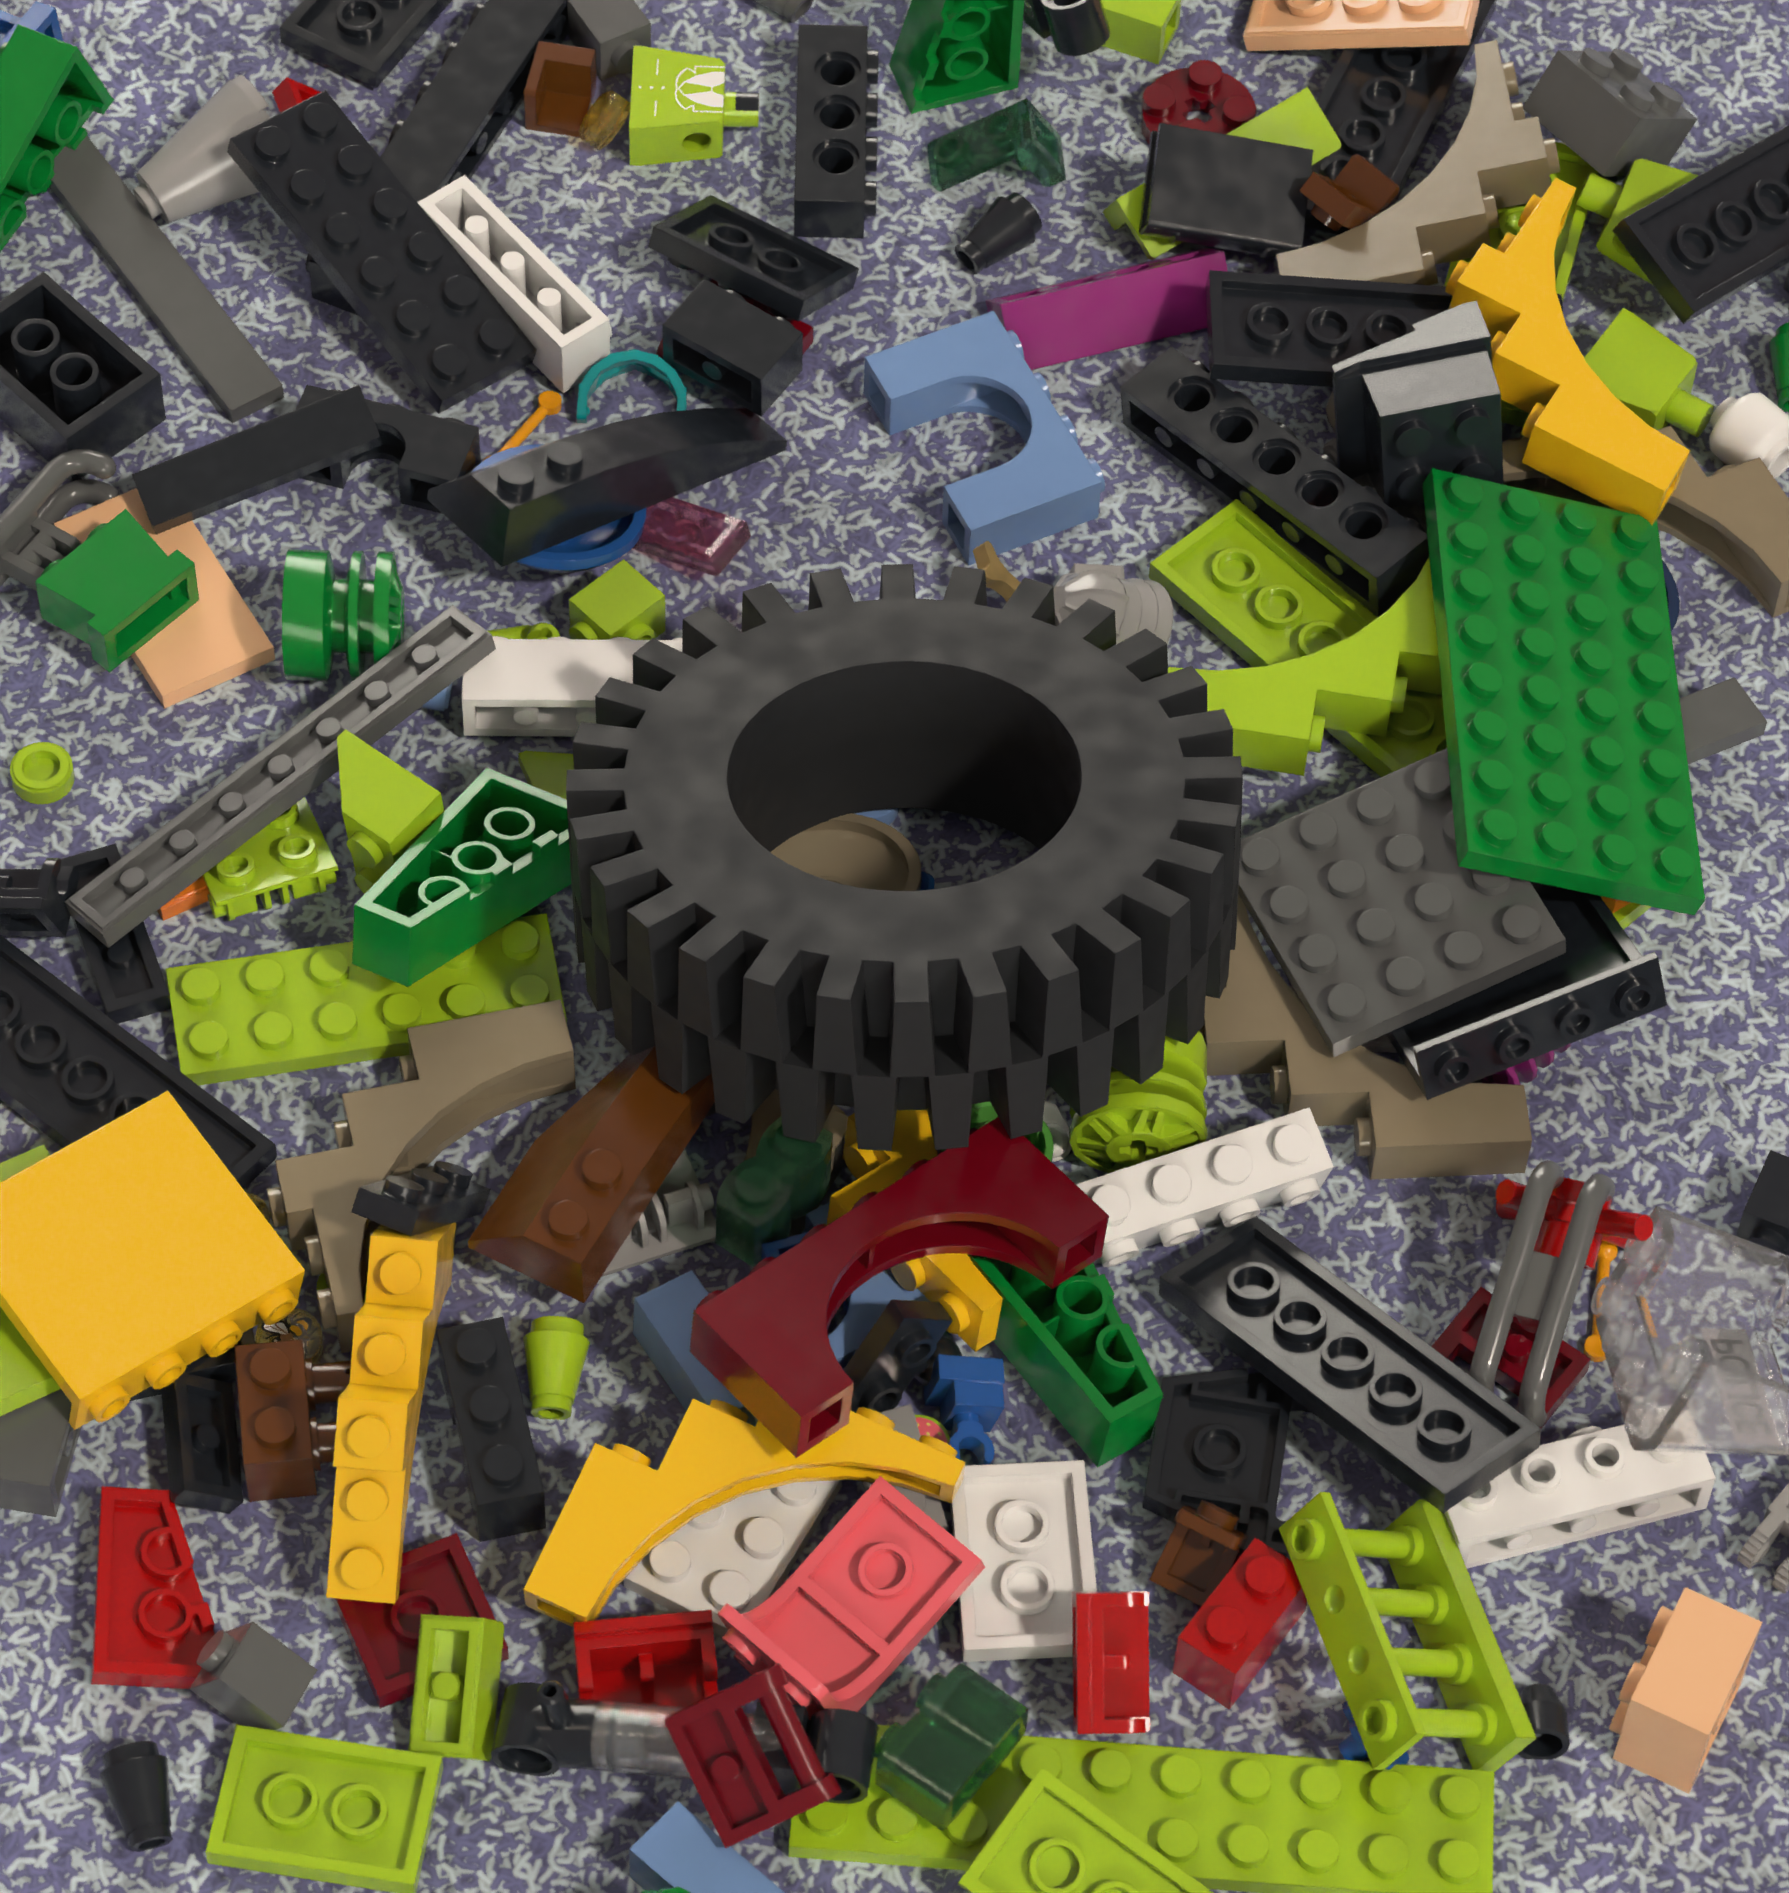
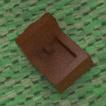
(1352, 197)
(1199, 1552)

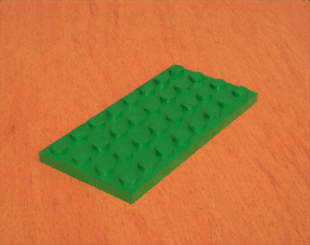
(1560, 694)

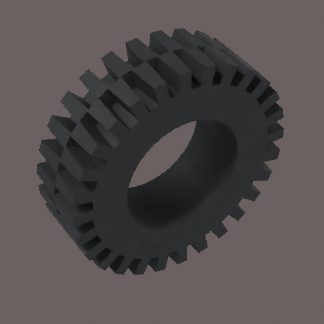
(905, 992)

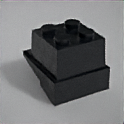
(1421, 407)

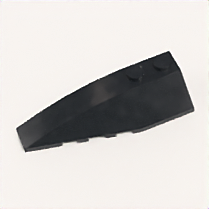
(599, 477)

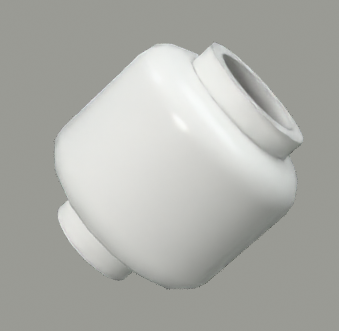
(1751, 430)

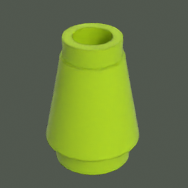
(554, 1364)

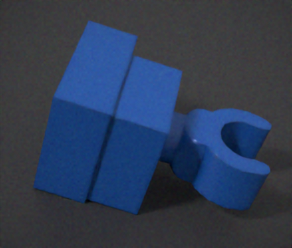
(968, 1399)

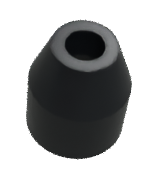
(1546, 1718)

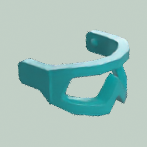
(624, 362)

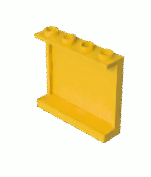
(136, 1259)

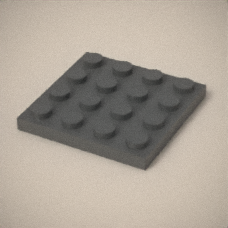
(1380, 915)

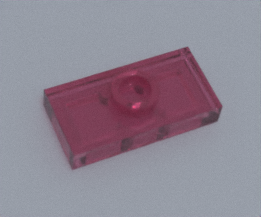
(692, 535)

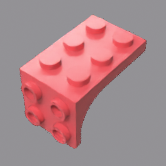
(855, 1603)

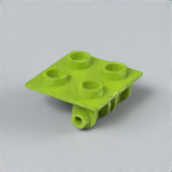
(279, 855)

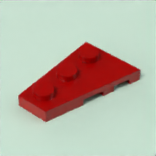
(146, 1594)

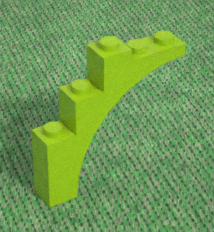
(1348, 686)

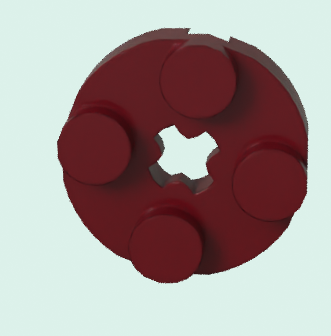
(1196, 89)

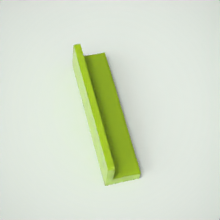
(1292, 122)

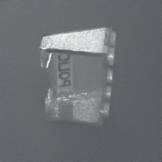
(1694, 1340)

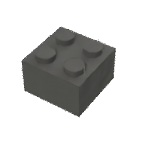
(1609, 110)

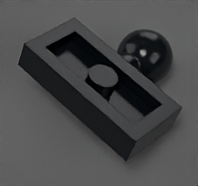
(896, 1350)

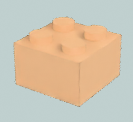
(1682, 1688)

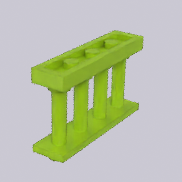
(1448, 1619)

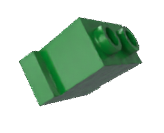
(117, 590)

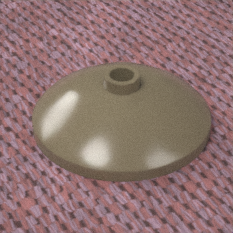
(855, 853)

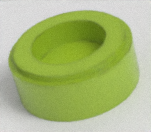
(42, 773)

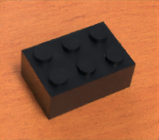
(70, 376)

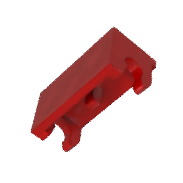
(647, 1658)
(1110, 1662)

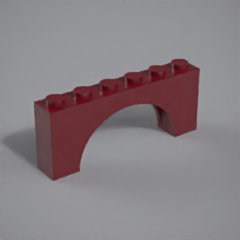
(984, 1200)

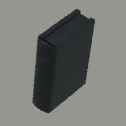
(1225, 191)

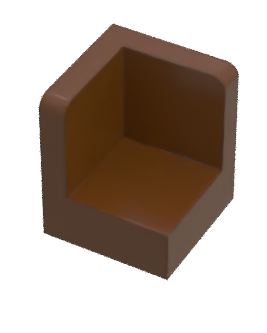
(559, 88)

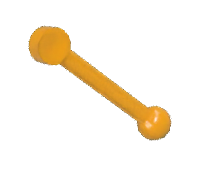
(548, 404)
(1593, 1345)

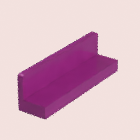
(1110, 308)

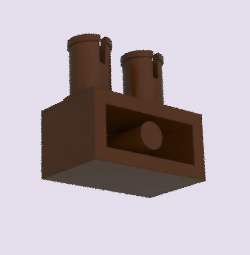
(275, 1403)

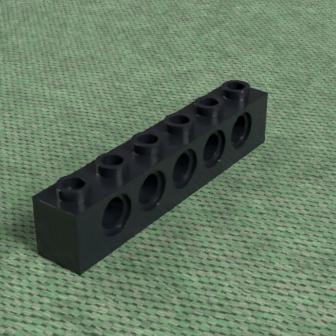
(1289, 486)

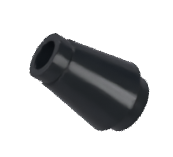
(999, 232)
(139, 1792)

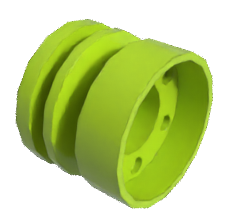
(1149, 1117)

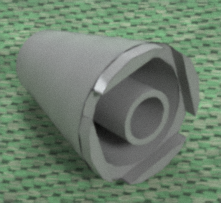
(194, 165)

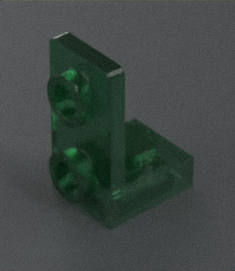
(1006, 135)

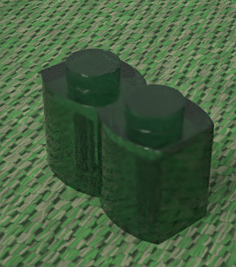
(771, 1191)
(949, 1745)

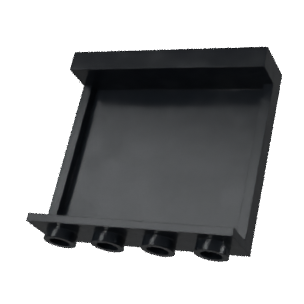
(1547, 1007)

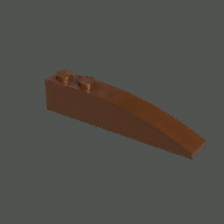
(592, 1177)

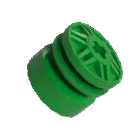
(338, 614)

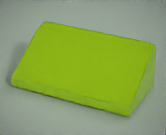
(456, 1687)

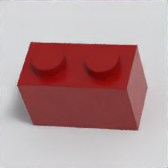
(1240, 1624)

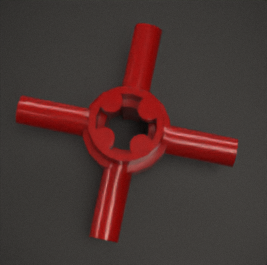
(1612, 1226)

